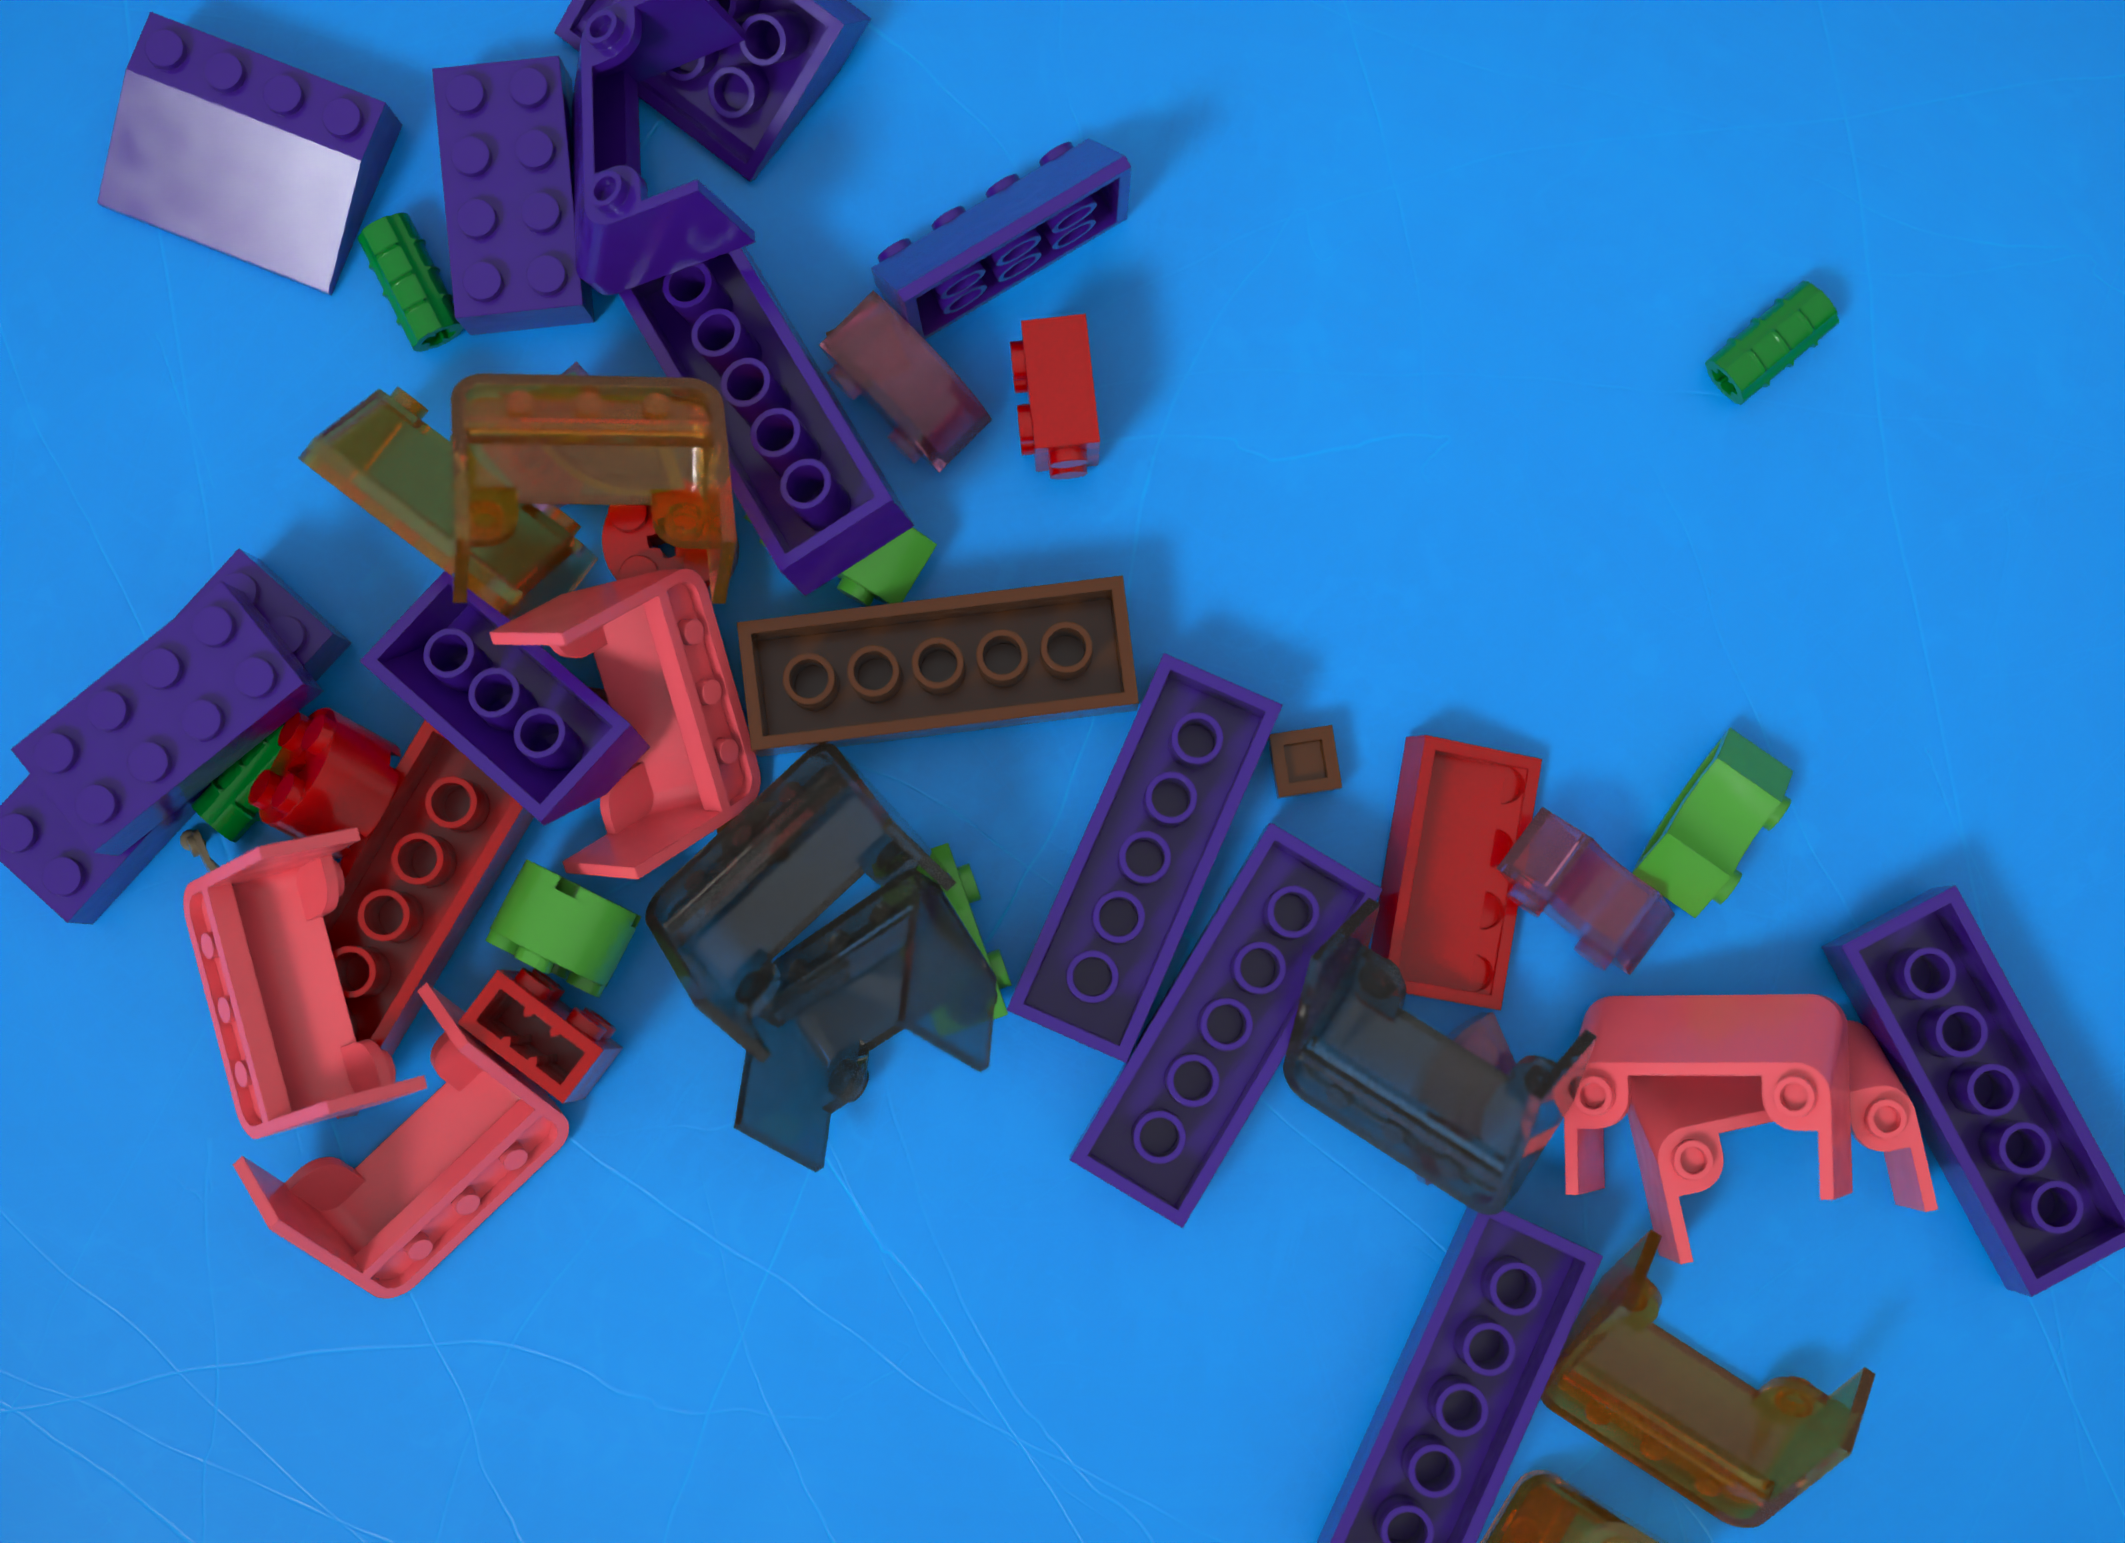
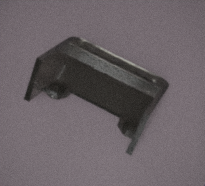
(772, 879)
(848, 988)
(1413, 1086)

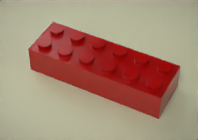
(418, 884)

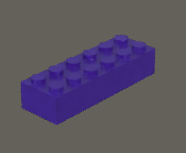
(788, 437)
(48, 851)
(1144, 858)
(1219, 1027)
(1983, 1090)
(1464, 1385)

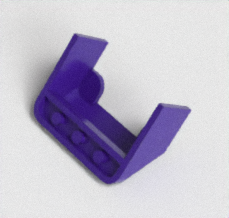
(617, 228)

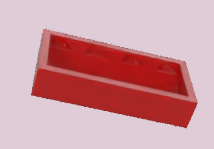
(1442, 897)

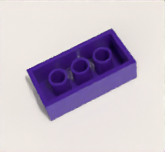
(510, 195)
(167, 720)

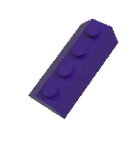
(505, 704)

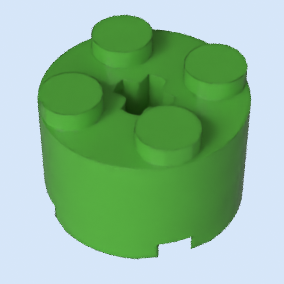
(563, 928)

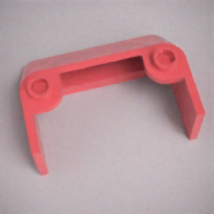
(676, 688)
(279, 989)
(1785, 1038)
(1680, 1121)
(428, 1179)

